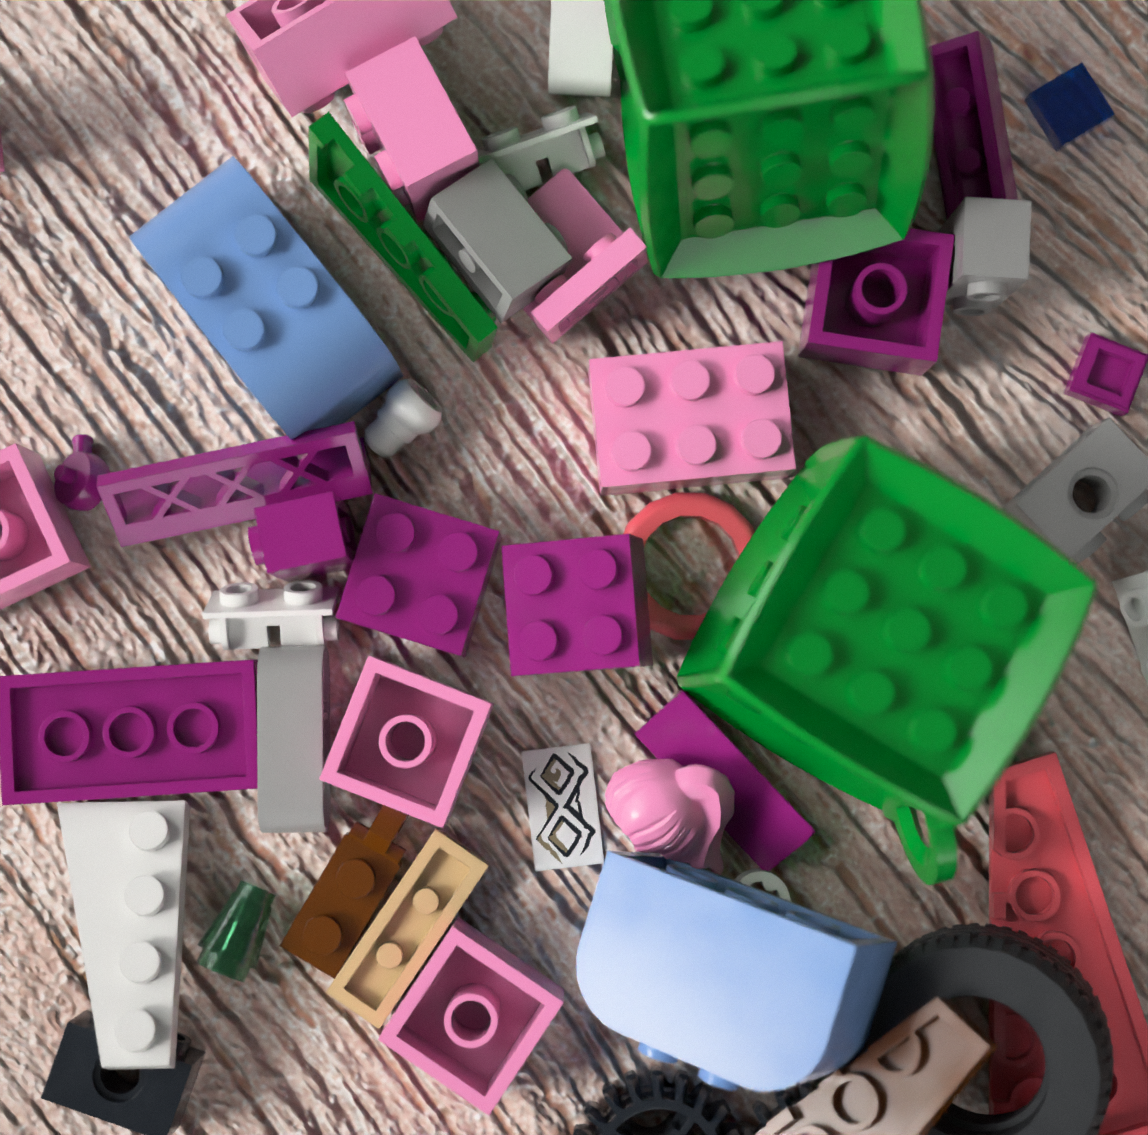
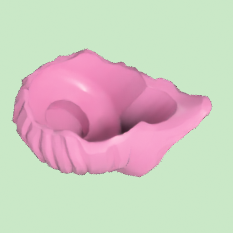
(673, 810)

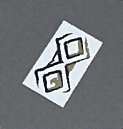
(562, 807)

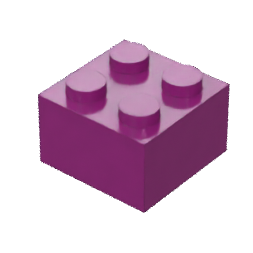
(880, 305)
(419, 575)
(577, 605)

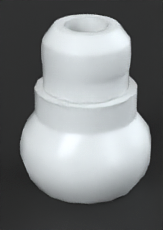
(403, 417)

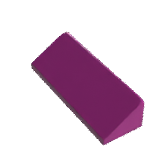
(969, 122)
(762, 818)

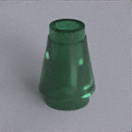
(237, 933)

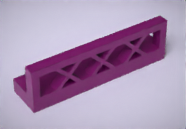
(232, 481)

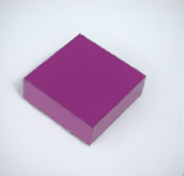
(1106, 374)

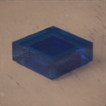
(1069, 107)

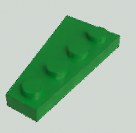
(391, 233)

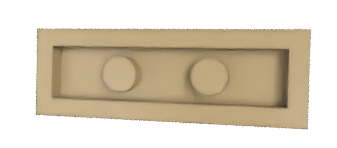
(407, 928)

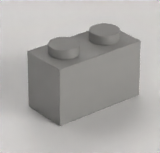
(496, 239)

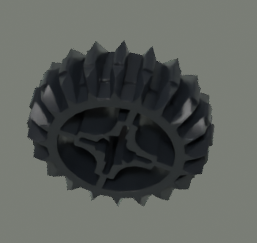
(688, 1107)

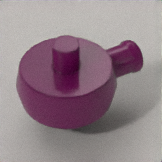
(78, 474)

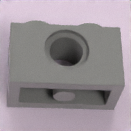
(987, 253)
(1106, 463)

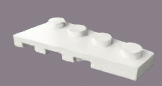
(130, 918)

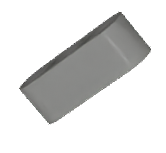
(293, 739)

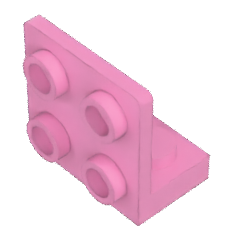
(599, 253)

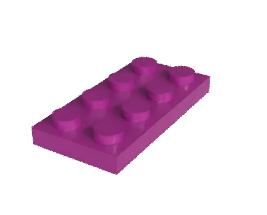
(128, 732)

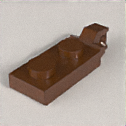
(347, 893)

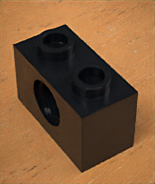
(147, 1106)

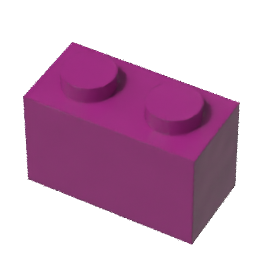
(304, 537)

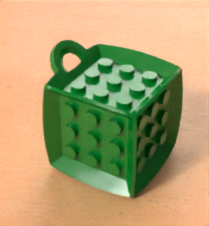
(772, 128)
(891, 638)

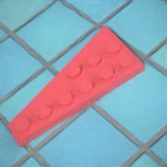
(1051, 891)

